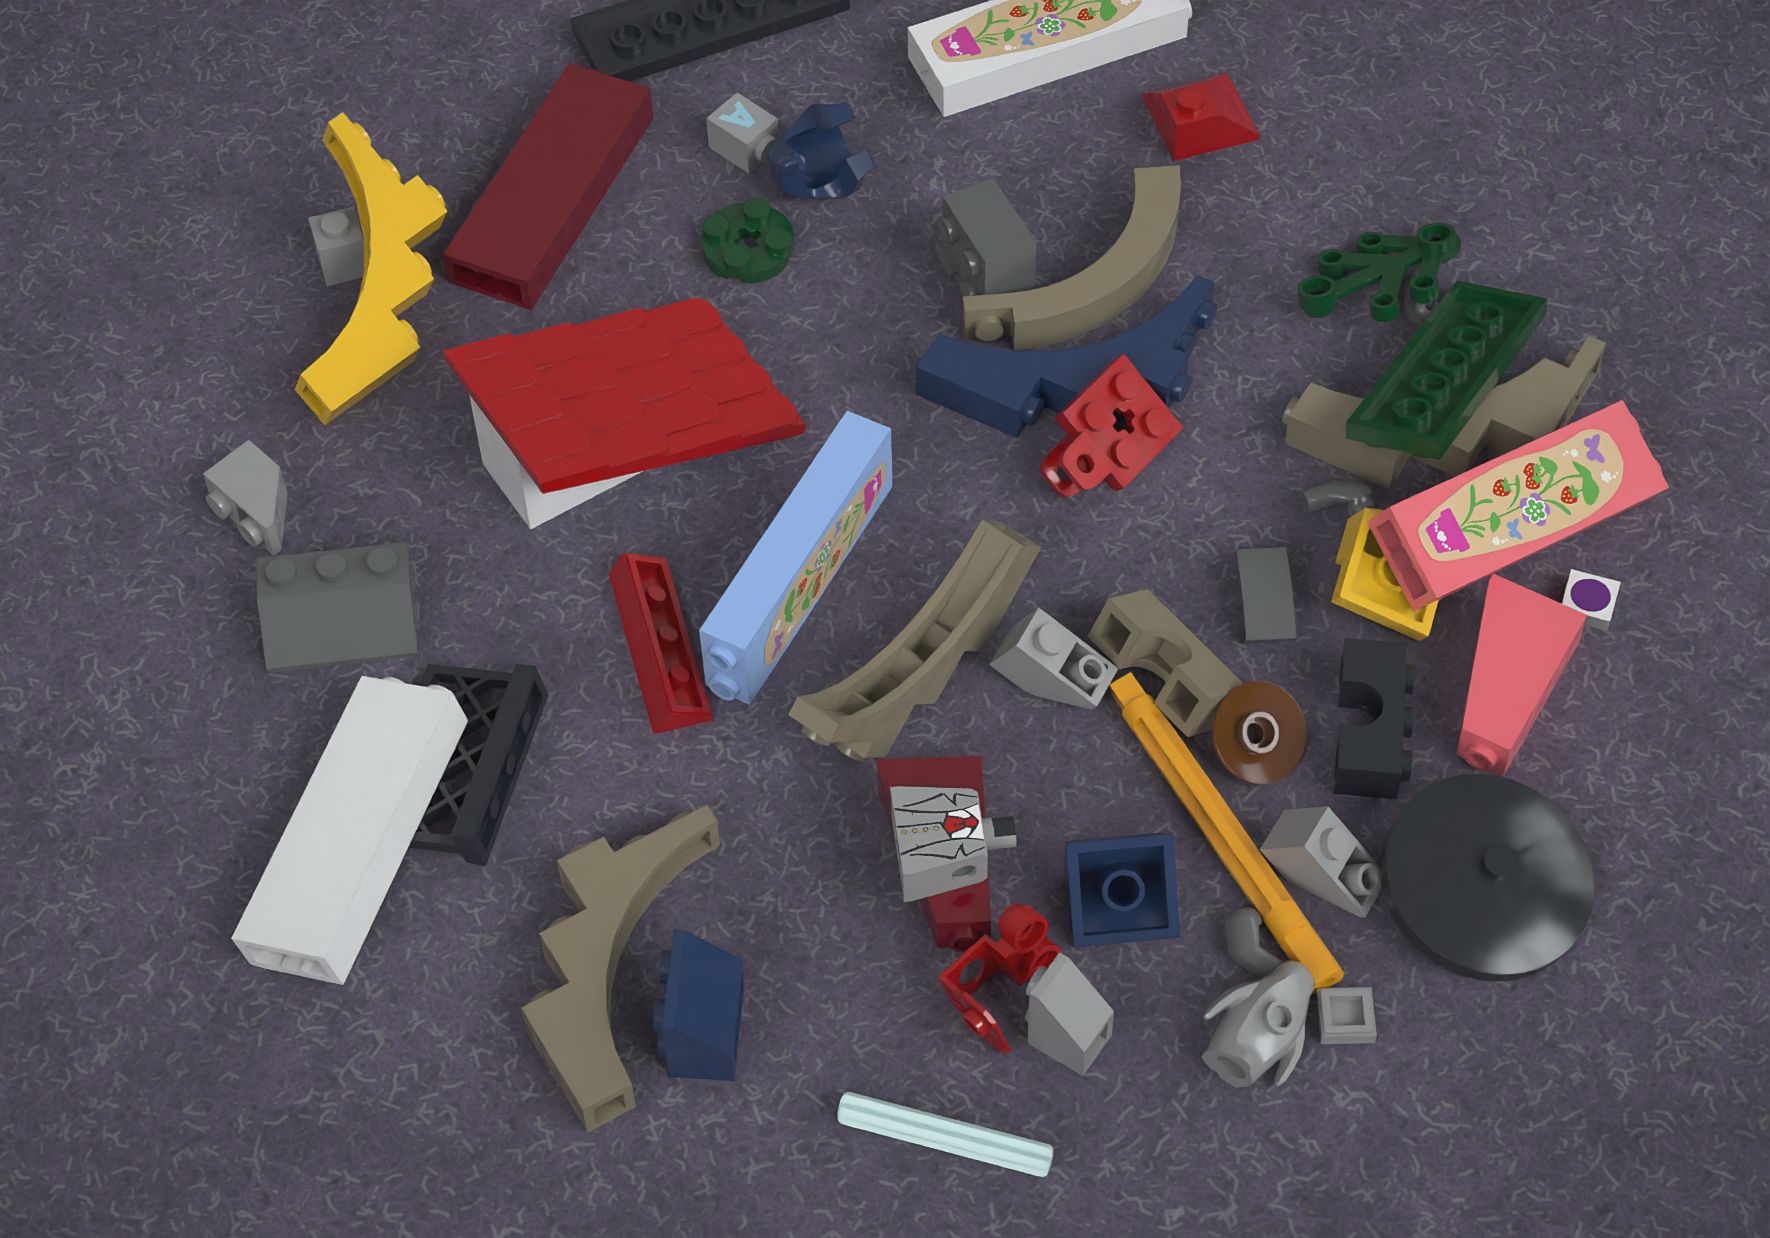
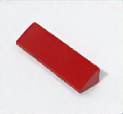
(659, 642)

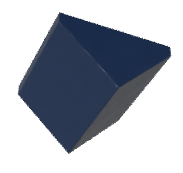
(1121, 889)

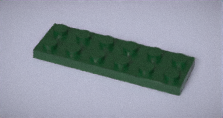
(1446, 370)

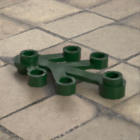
(1433, 246)

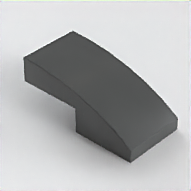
(1265, 595)

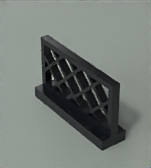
(498, 758)

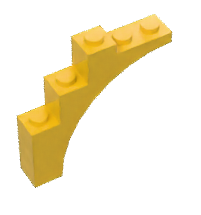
(394, 277)

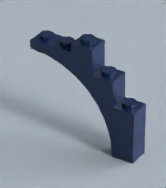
(1014, 386)

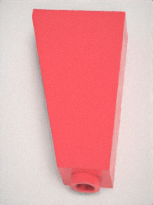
(1515, 665)

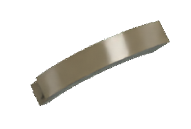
(1098, 292)

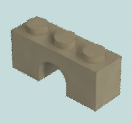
(1145, 634)

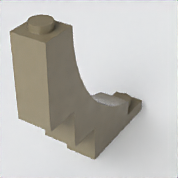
(1505, 420)

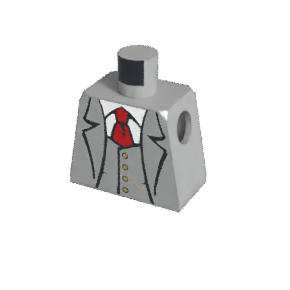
(943, 839)

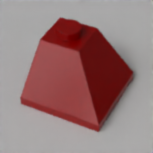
(1200, 116)

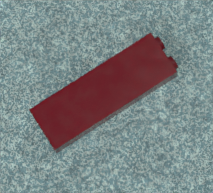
(549, 186)

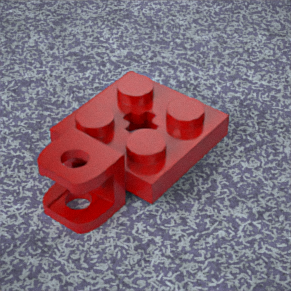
(1094, 447)

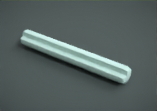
(945, 1134)

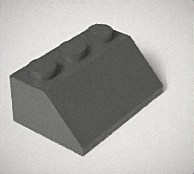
(337, 607)

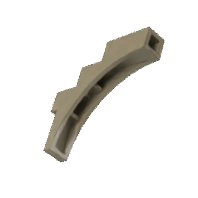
(960, 616)
(584, 950)

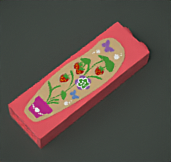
(1517, 505)

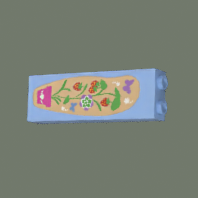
(796, 558)

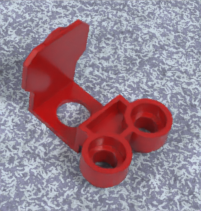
(1015, 954)

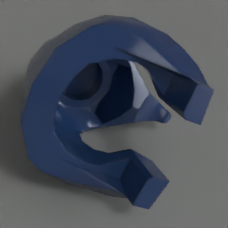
(816, 158)

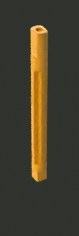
(1225, 833)

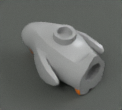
(1260, 1026)

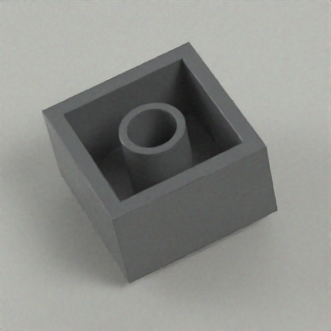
(986, 242)

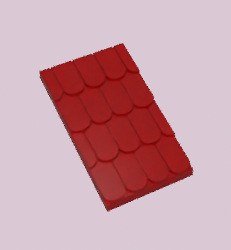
(613, 398)

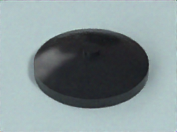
(1487, 877)

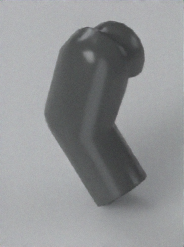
(1415, 312)
(1334, 493)
(1244, 942)

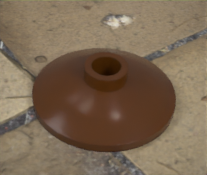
(1277, 728)

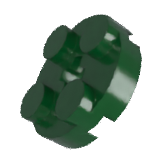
(747, 220)

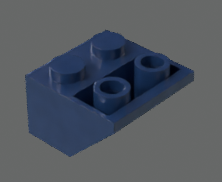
(699, 1009)

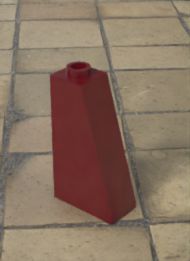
(963, 914)

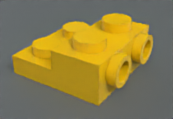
(1369, 585)

